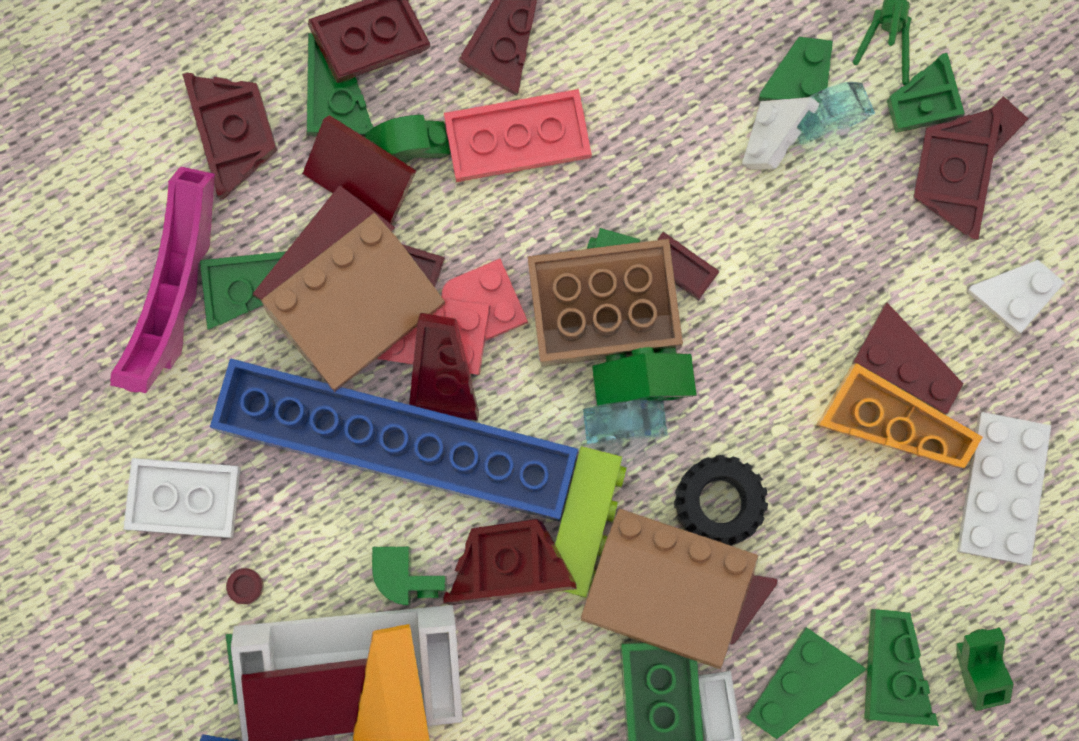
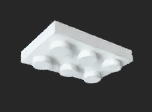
(182, 498)

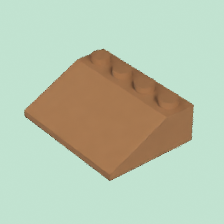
(352, 302)
(604, 302)
(669, 588)

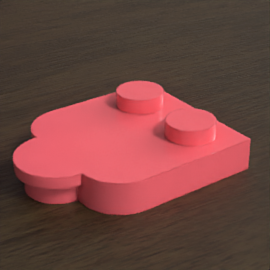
(490, 287)

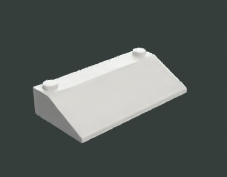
(348, 638)

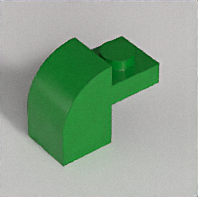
(411, 138)
(393, 576)
(983, 668)

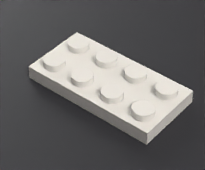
(1004, 489)

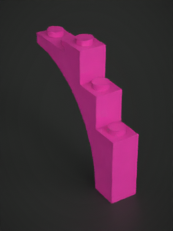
(173, 287)

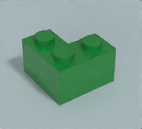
(644, 376)

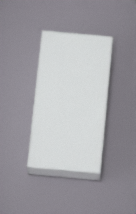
(719, 707)

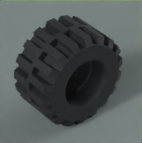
(742, 479)

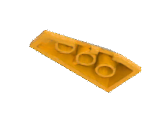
(391, 693)

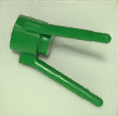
(893, 19)

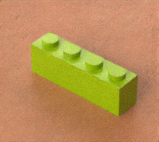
(586, 512)

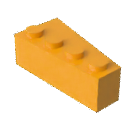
(895, 419)

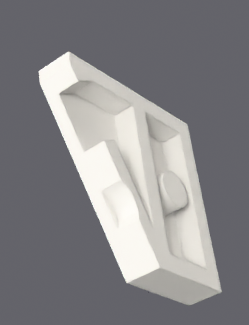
(775, 131)
(1017, 294)

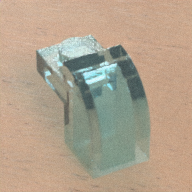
(838, 108)
(625, 421)

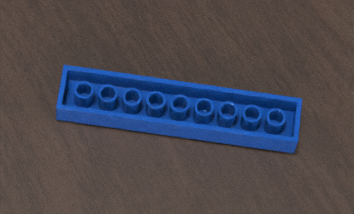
(394, 439)

